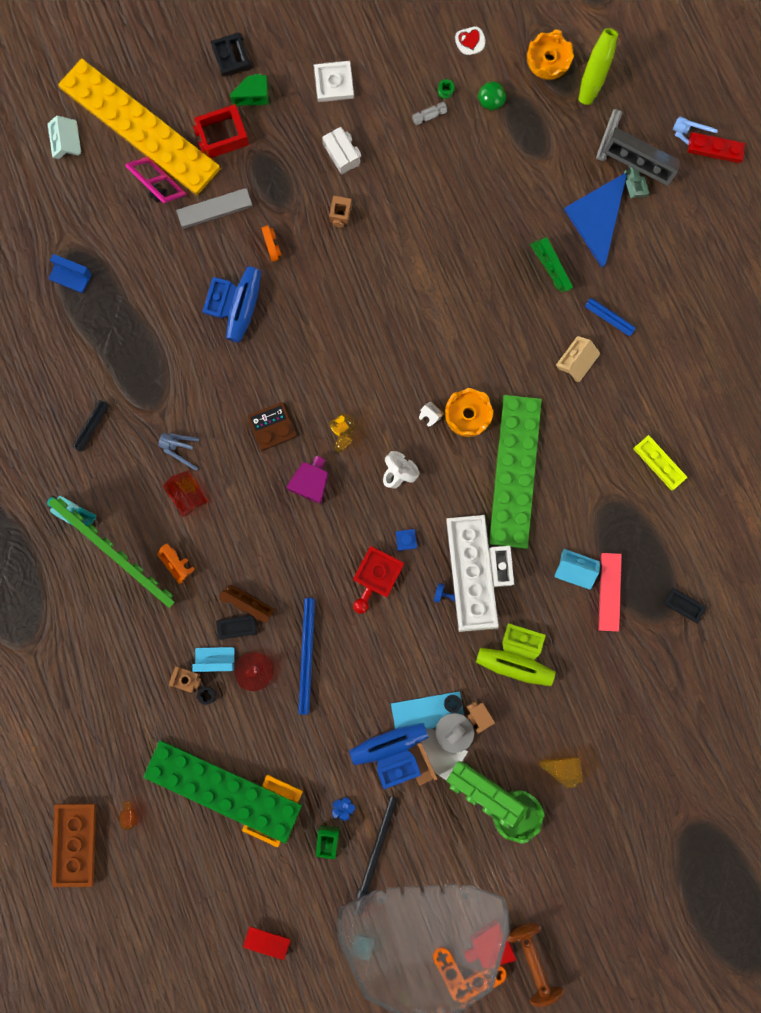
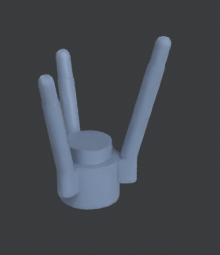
(170, 443)

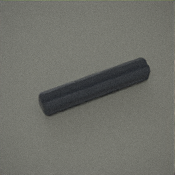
(90, 425)

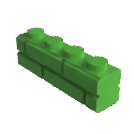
(487, 794)

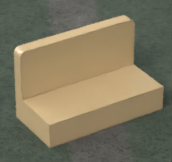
(578, 358)

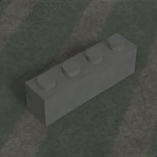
(641, 156)

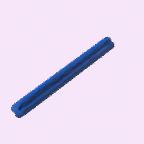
(306, 657)

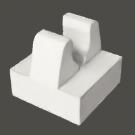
(431, 412)

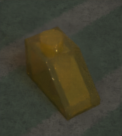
(564, 770)

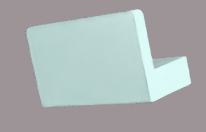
(63, 137)

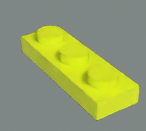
(660, 463)

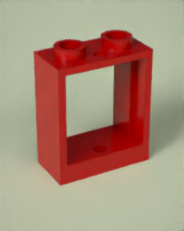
(225, 145)

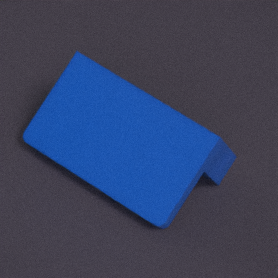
(69, 273)

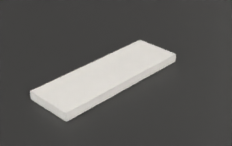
(472, 573)

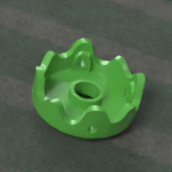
(530, 823)

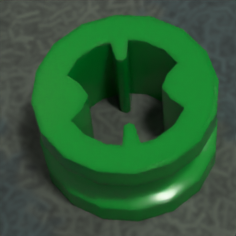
(446, 83)

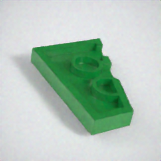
(551, 263)

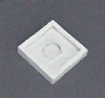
(333, 81)

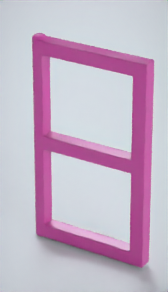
(148, 183)

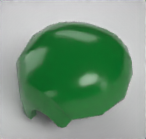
(492, 95)

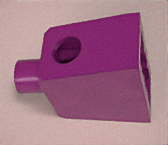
(310, 480)

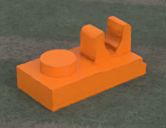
(172, 563)

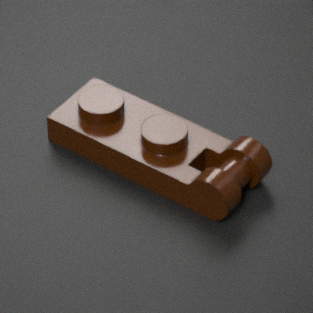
(246, 603)

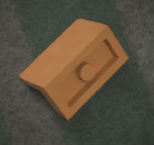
(424, 764)

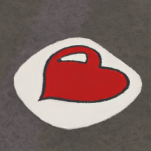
(470, 40)

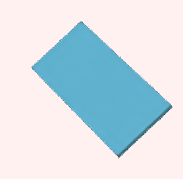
(423, 710)

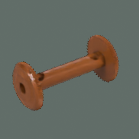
(543, 997)

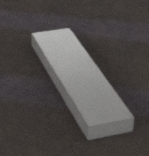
(214, 208)

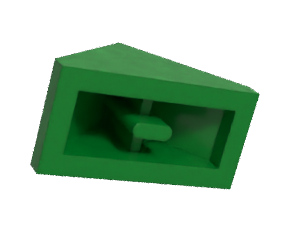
(327, 842)

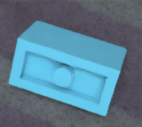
(577, 569)
(214, 659)

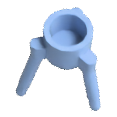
(683, 125)

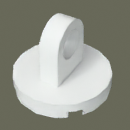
(400, 469)

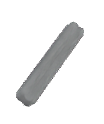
(613, 122)

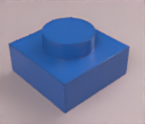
(406, 540)

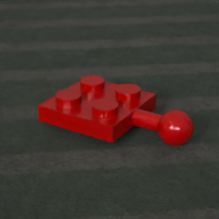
(377, 574)

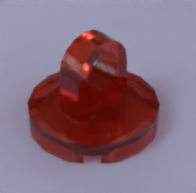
(253, 671)

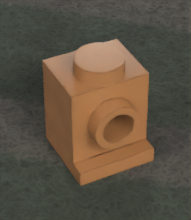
(343, 206)
(179, 673)
(479, 716)

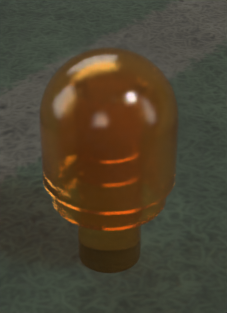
(127, 816)

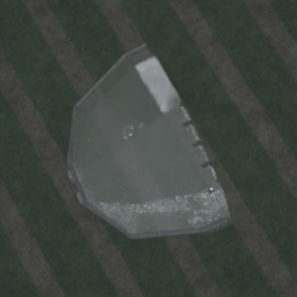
(394, 938)

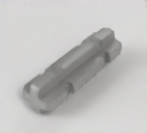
(429, 113)

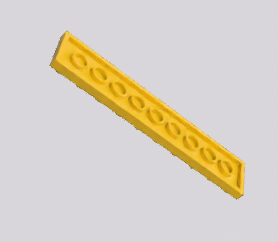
(139, 127)

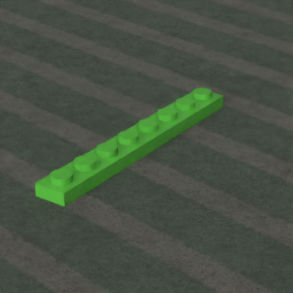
(106, 546)

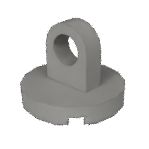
(454, 732)

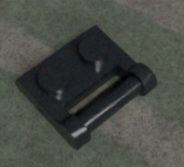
(225, 56)

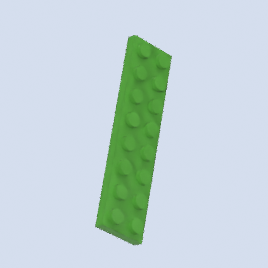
(515, 472)

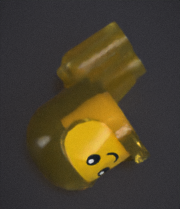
(342, 427)

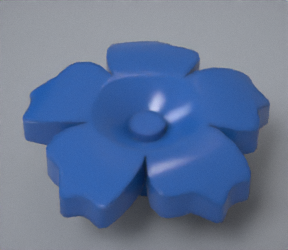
(343, 809)

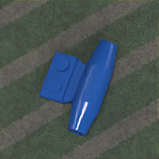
(234, 302)
(392, 752)

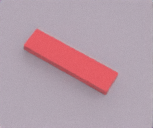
(609, 592)

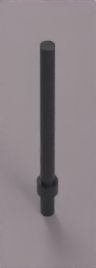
(377, 848)

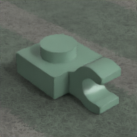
(636, 185)

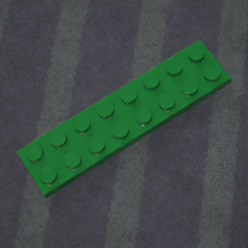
(223, 791)

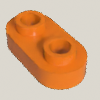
(274, 250)

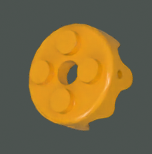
(552, 44)
(473, 400)

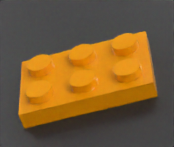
(283, 789)

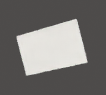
(440, 759)

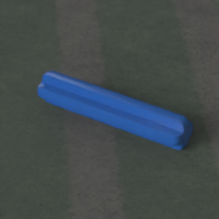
(610, 317)

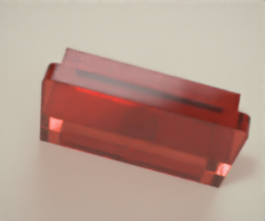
(184, 492)

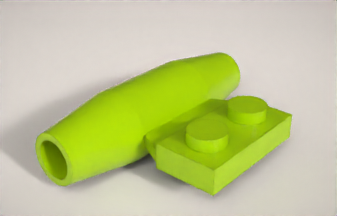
(598, 66)
(517, 659)

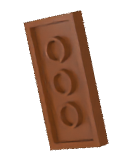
(74, 845)

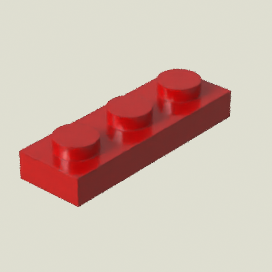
(716, 147)

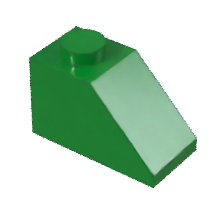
(251, 91)

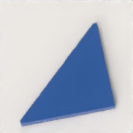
(596, 217)

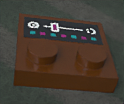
(271, 426)

